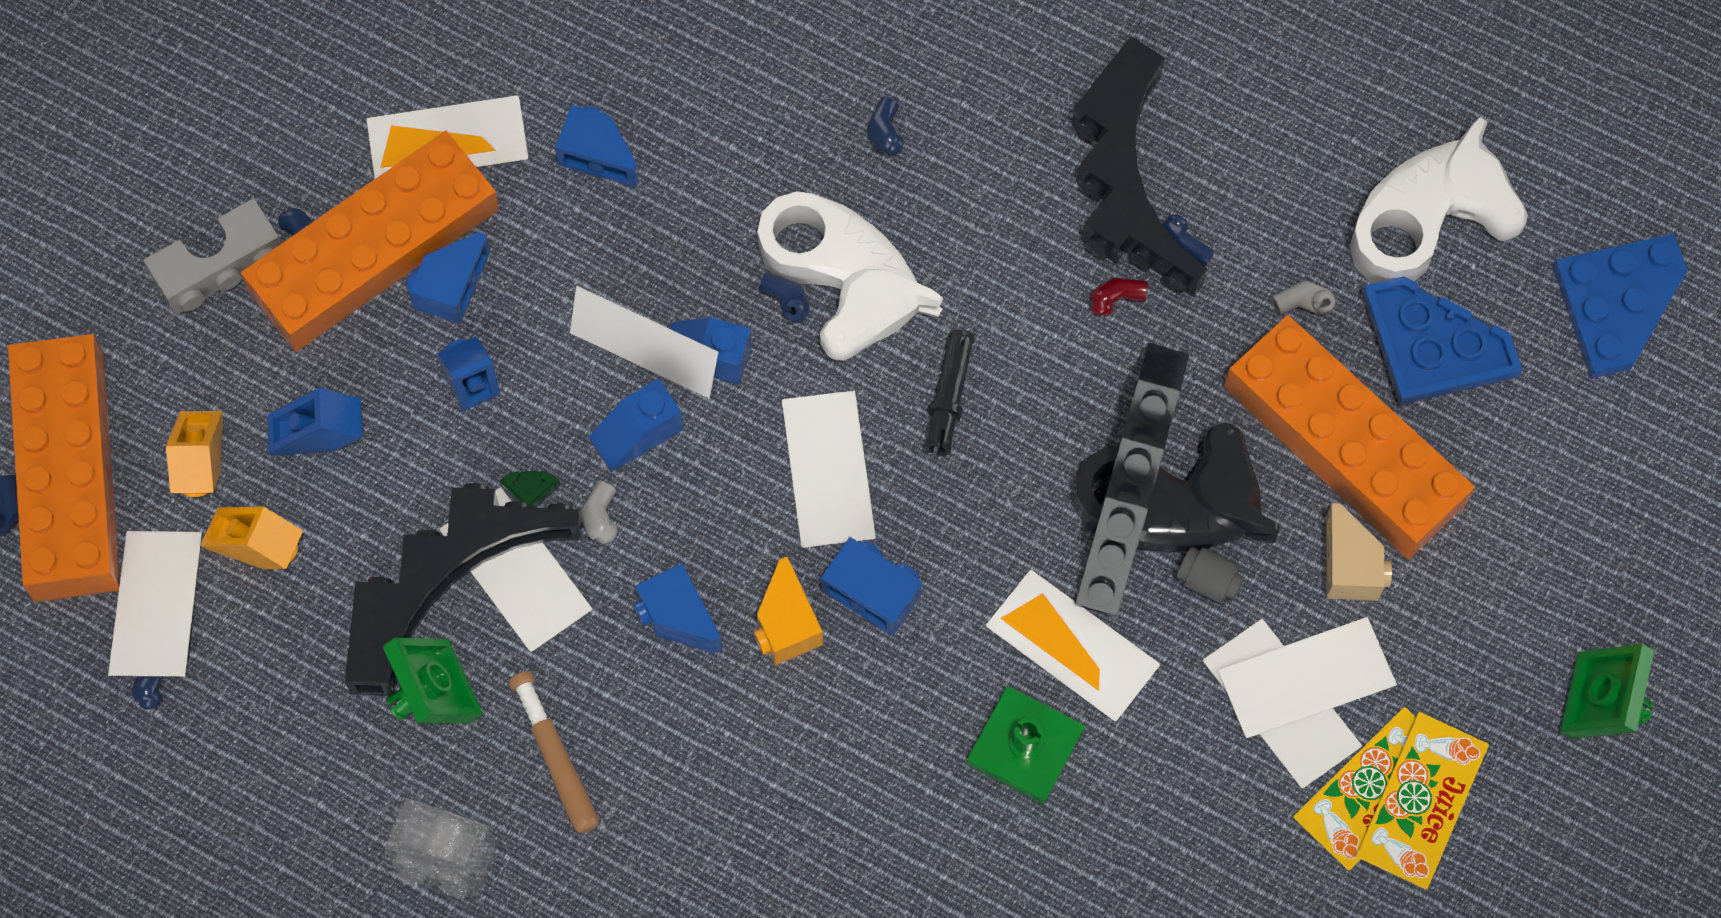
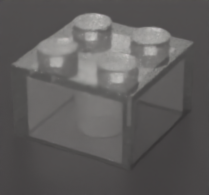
(441, 849)

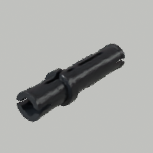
(946, 408)

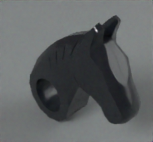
(1206, 511)

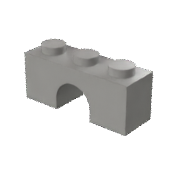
(189, 279)

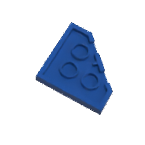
(1619, 298)
(1434, 343)

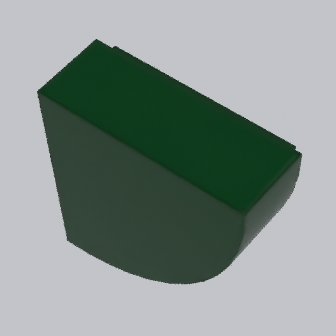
(530, 486)

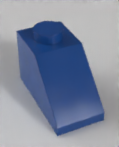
(595, 146)
(449, 278)
(727, 338)
(469, 372)
(315, 423)
(637, 425)
(676, 610)

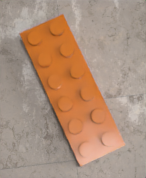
(370, 240)
(1348, 437)
(63, 468)

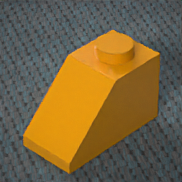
(195, 452)
(253, 537)
(786, 618)

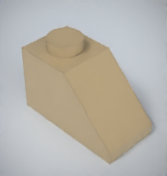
(1353, 559)

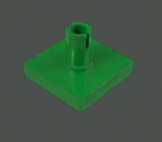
(430, 682)
(1608, 692)
(1025, 745)

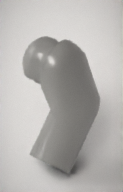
(1305, 296)
(595, 515)

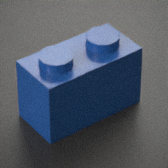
(872, 585)

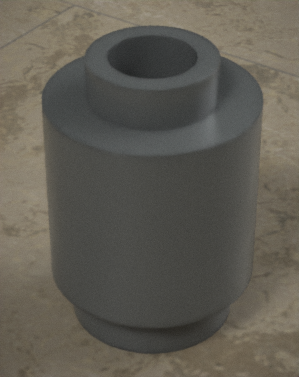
(1210, 574)

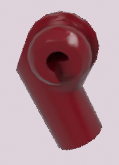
(1114, 290)

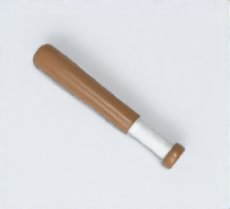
(563, 773)

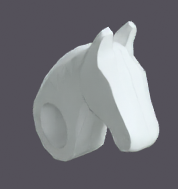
(1417, 196)
(853, 256)

